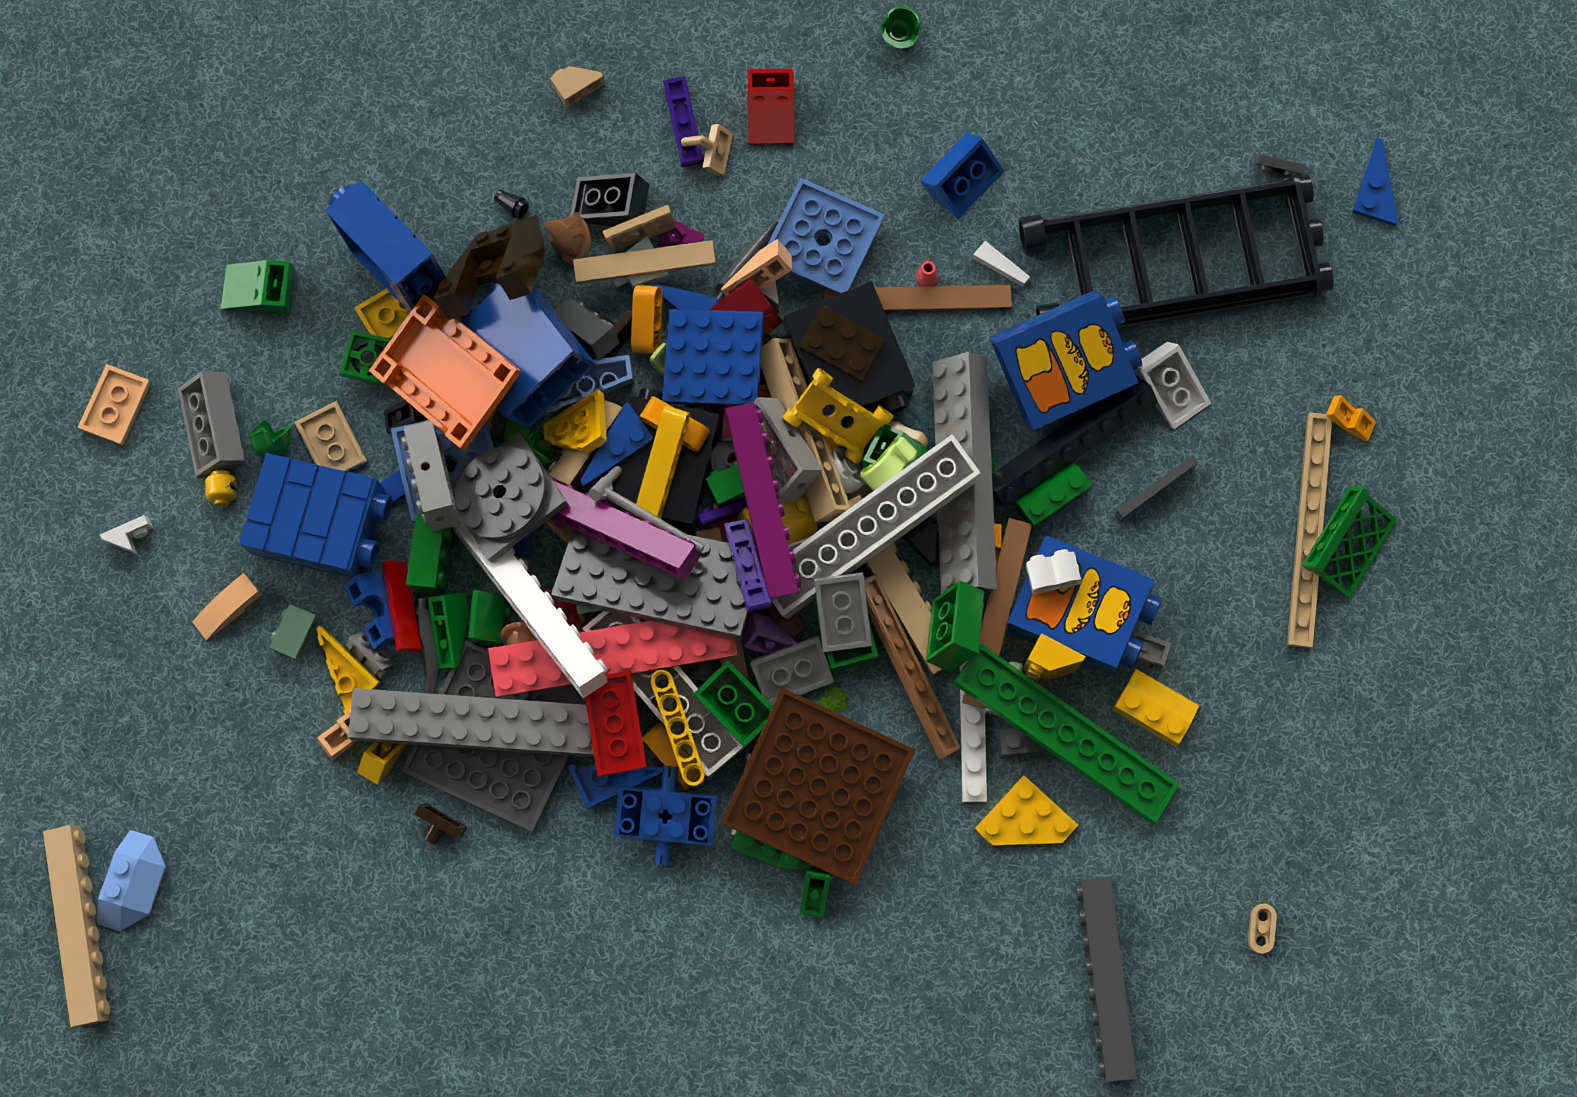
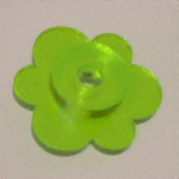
(836, 692)

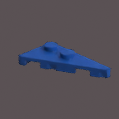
(1375, 193)
(624, 440)
(600, 789)

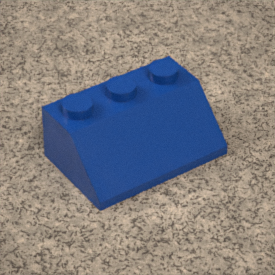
(962, 174)

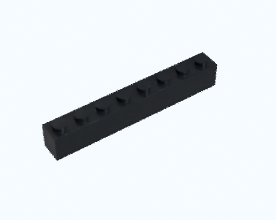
(1070, 442)

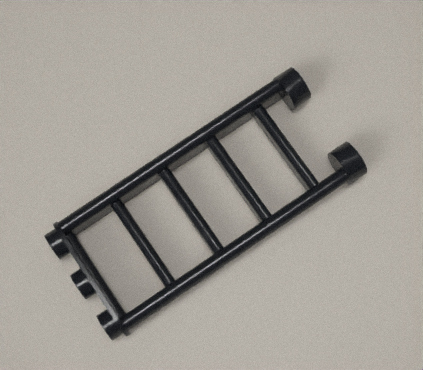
(1308, 234)

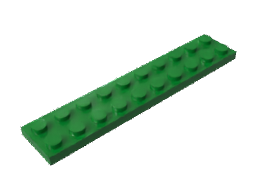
(1066, 734)

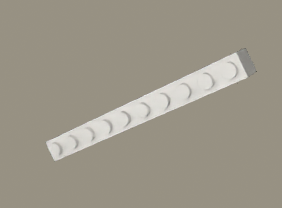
(540, 616)

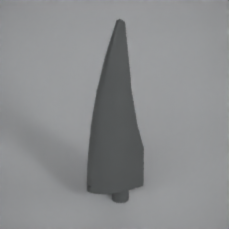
(756, 245)
(428, 652)

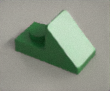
(815, 894)

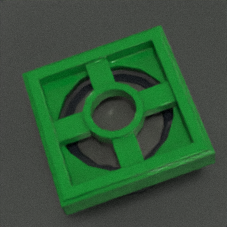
(362, 357)

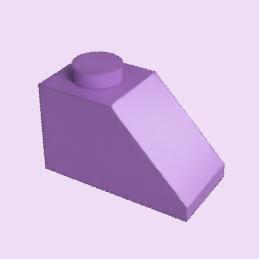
(764, 634)

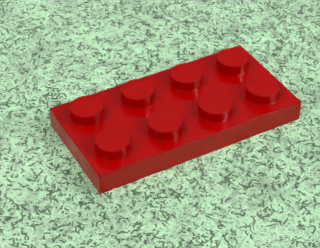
(615, 726)

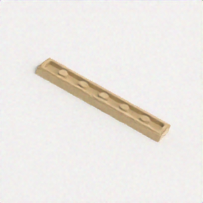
(644, 262)

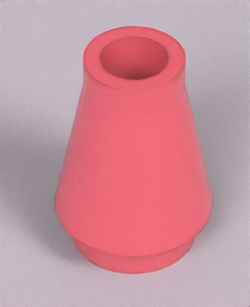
(927, 278)

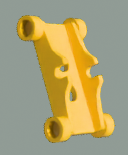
(855, 436)

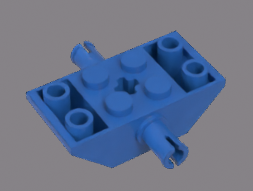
(641, 809)

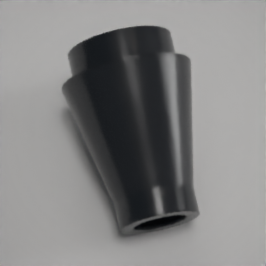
(513, 204)

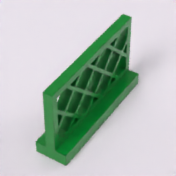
(1338, 527)

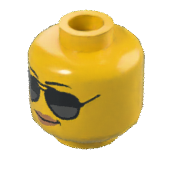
(220, 488)

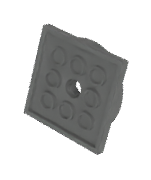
(528, 499)

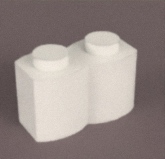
(1053, 572)

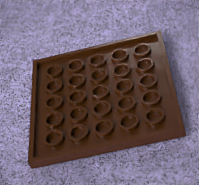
(818, 786)

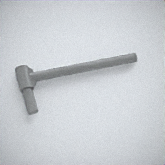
(603, 489)

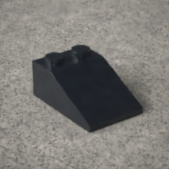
(610, 198)

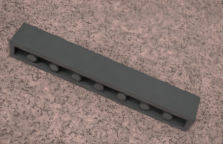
(1107, 979)

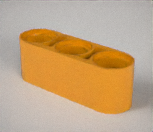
(646, 319)
(695, 433)
(660, 745)

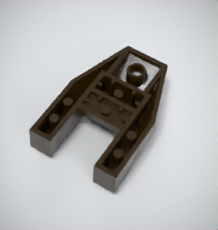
(504, 254)

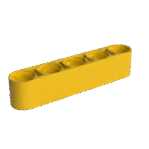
(663, 460)
(669, 719)

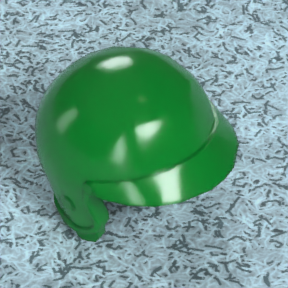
(900, 27)
(265, 440)

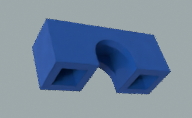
(370, 591)

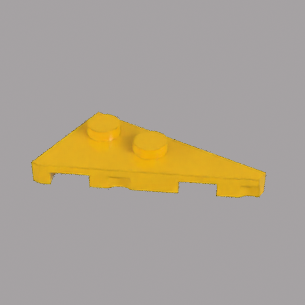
(345, 669)

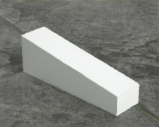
(999, 263)

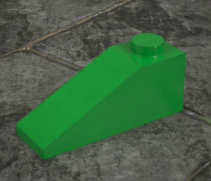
(449, 625)

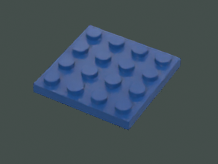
(713, 357)

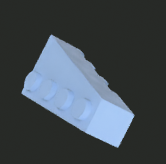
(605, 375)

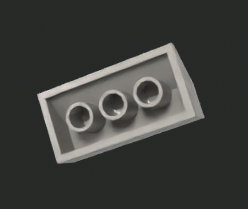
(211, 423)

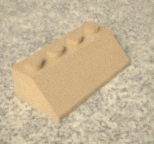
(574, 463)

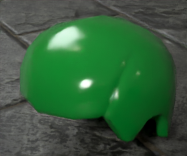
(541, 448)

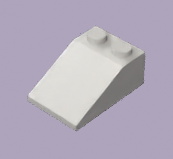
(1173, 384)

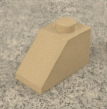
(575, 83)

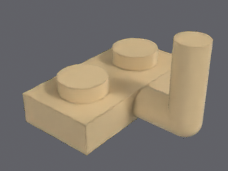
(716, 148)

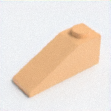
(763, 268)

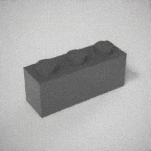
(588, 328)

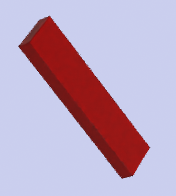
(401, 607)

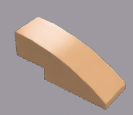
(226, 606)
(336, 738)

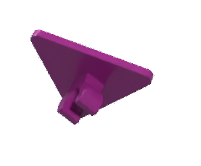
(680, 235)

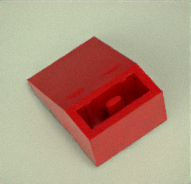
(770, 106)

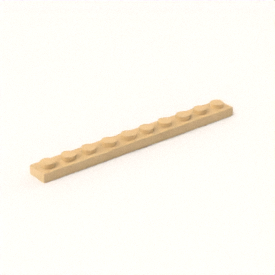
(1309, 529)

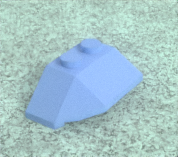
(131, 882)

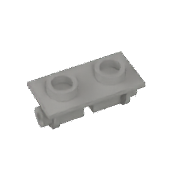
(377, 659)

